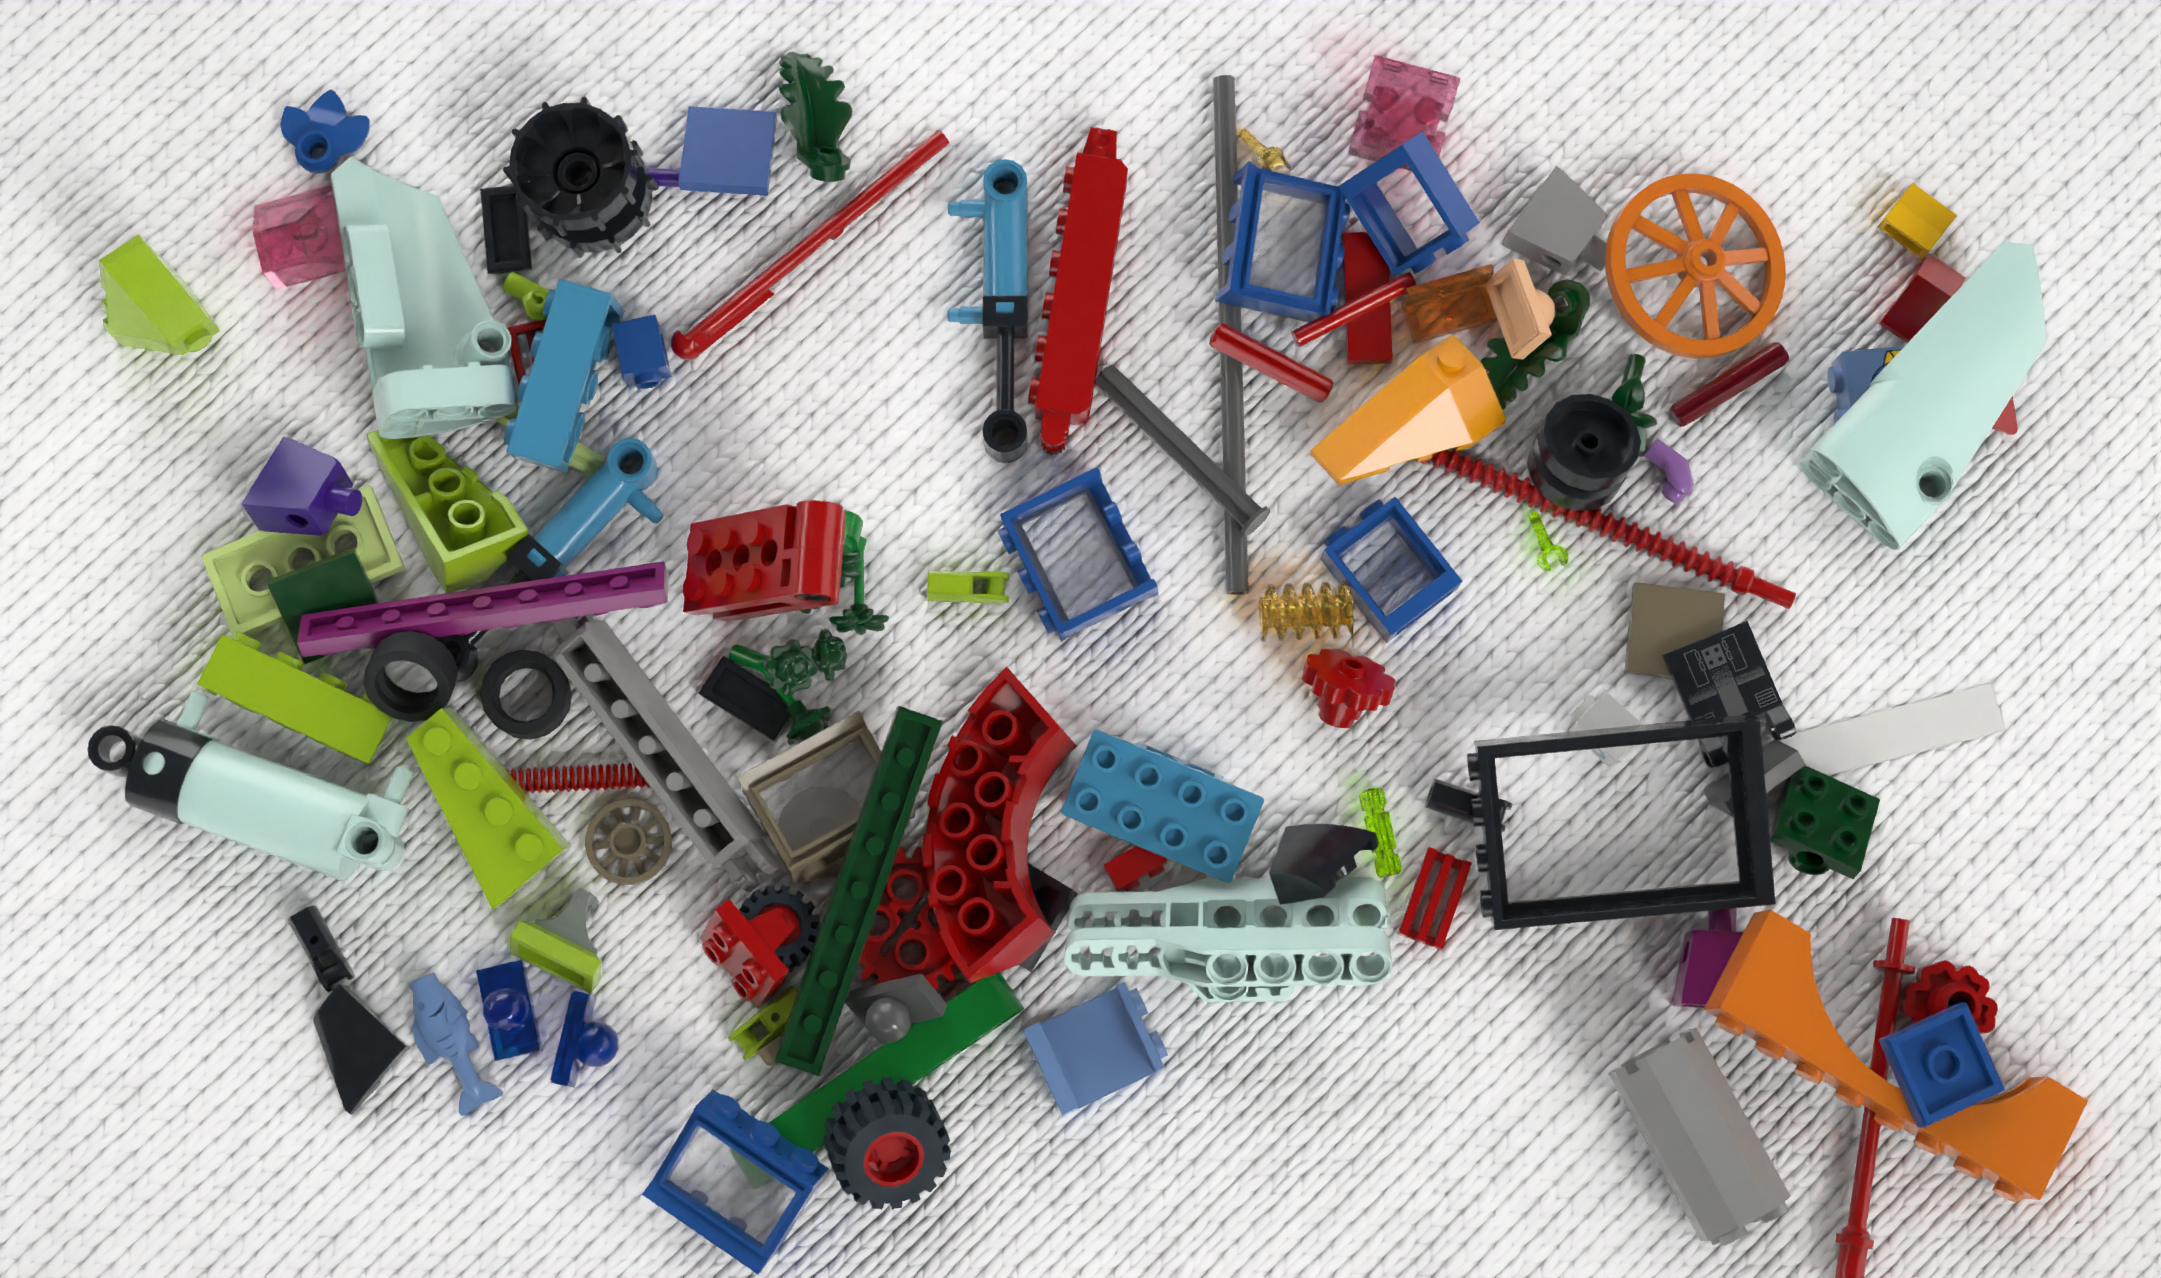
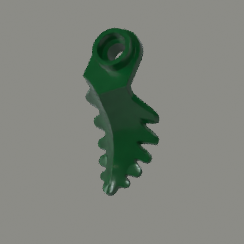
(815, 115)
(1511, 373)

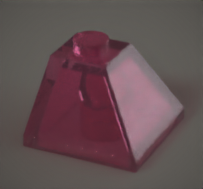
(298, 238)

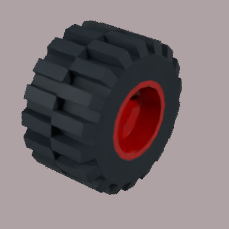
(886, 1143)

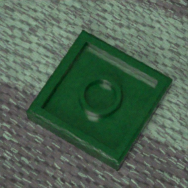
(321, 587)

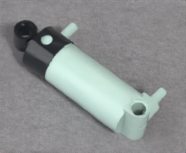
(254, 799)

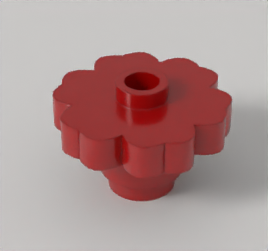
(1346, 685)
(1943, 984)

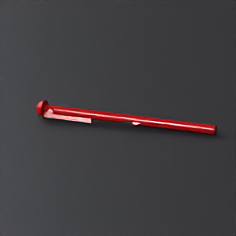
(757, 290)

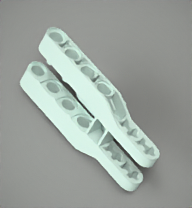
(1240, 952)

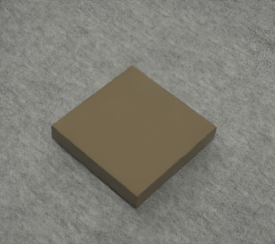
(1665, 621)

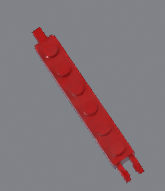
(1081, 289)

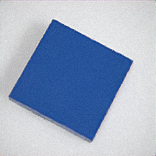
(728, 151)
(1941, 1064)

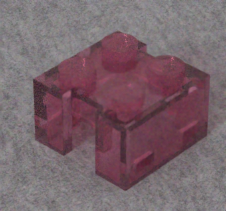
(1402, 105)

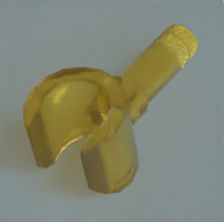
(1267, 157)

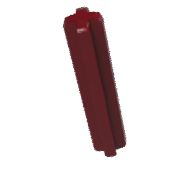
(1729, 384)

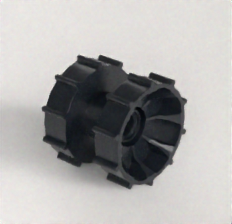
(560, 146)

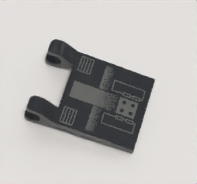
(1725, 679)

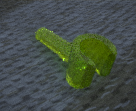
(1546, 544)

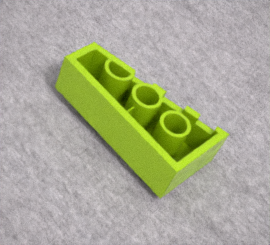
(293, 697)
(487, 810)

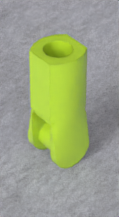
(959, 587)
(774, 1019)

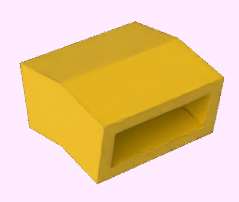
(1917, 221)

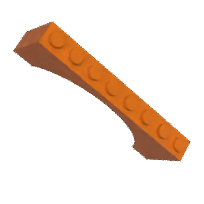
(1775, 1000)

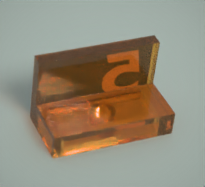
(1448, 304)

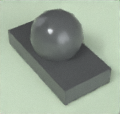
(894, 1005)

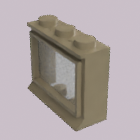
(814, 795)

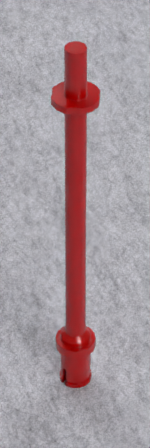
(1854, 1237)

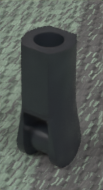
(1457, 801)
(317, 942)

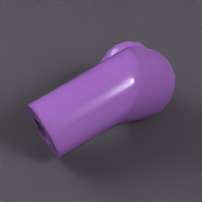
(1676, 470)

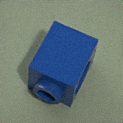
(641, 352)

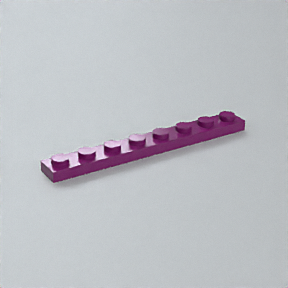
(485, 608)

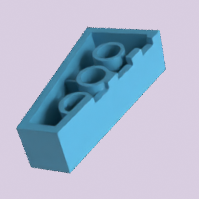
(562, 375)

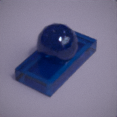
(509, 1010)
(582, 1041)

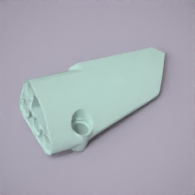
(1934, 401)

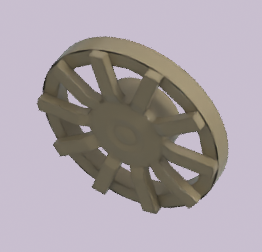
(628, 842)

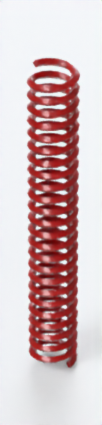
(630, 782)

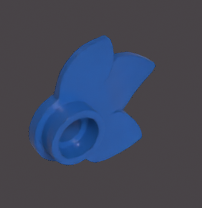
(325, 127)

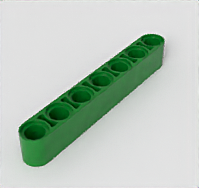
(916, 1055)

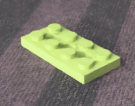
(236, 562)

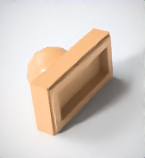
(1520, 308)

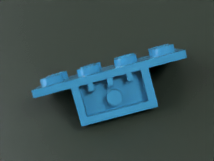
(1162, 804)

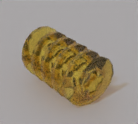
(1306, 610)

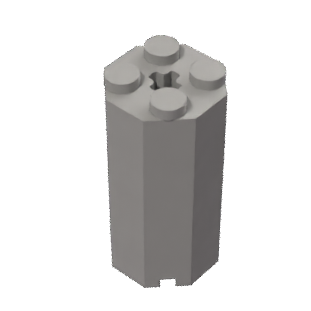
(1701, 1138)

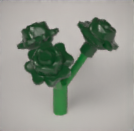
(790, 670)

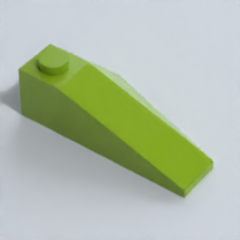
(151, 303)
(452, 515)

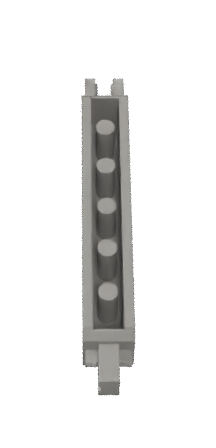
(662, 748)

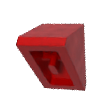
(1922, 297)

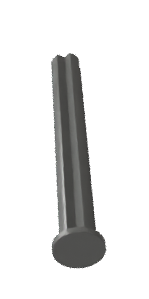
(1182, 449)

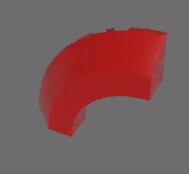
(982, 828)

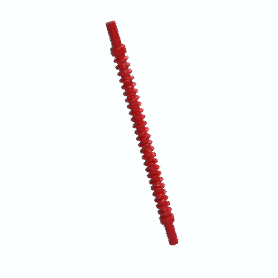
(1741, 579)

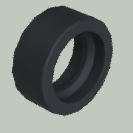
(416, 649)
(506, 666)

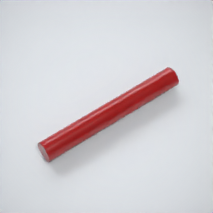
(1353, 309)

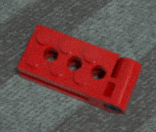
(765, 561)

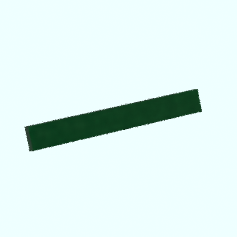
(858, 891)

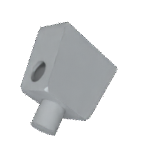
(1559, 226)

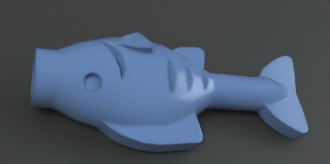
(444, 1032)

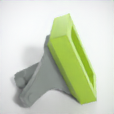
(562, 943)

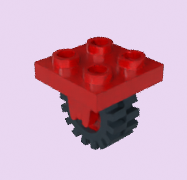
(761, 940)

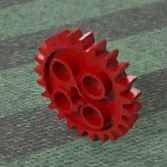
(936, 955)

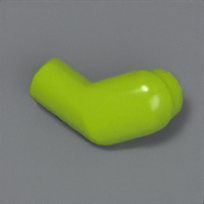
(530, 294)

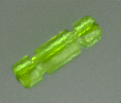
(1379, 822)

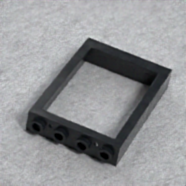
(1749, 819)

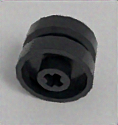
(1583, 452)

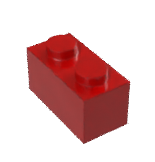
(1132, 866)

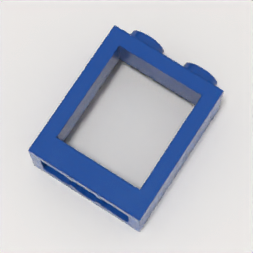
(1381, 220)
(1373, 518)

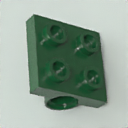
(1824, 823)

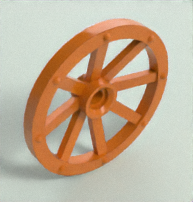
(1690, 267)

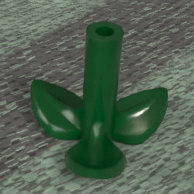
(1631, 393)

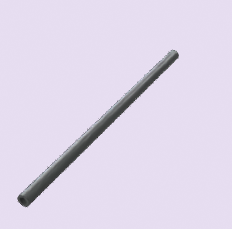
(1231, 370)

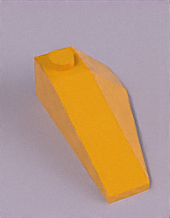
(1425, 409)

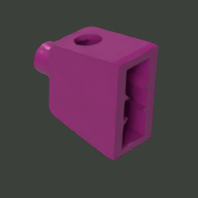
(1705, 958)

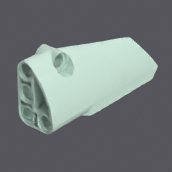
(418, 309)

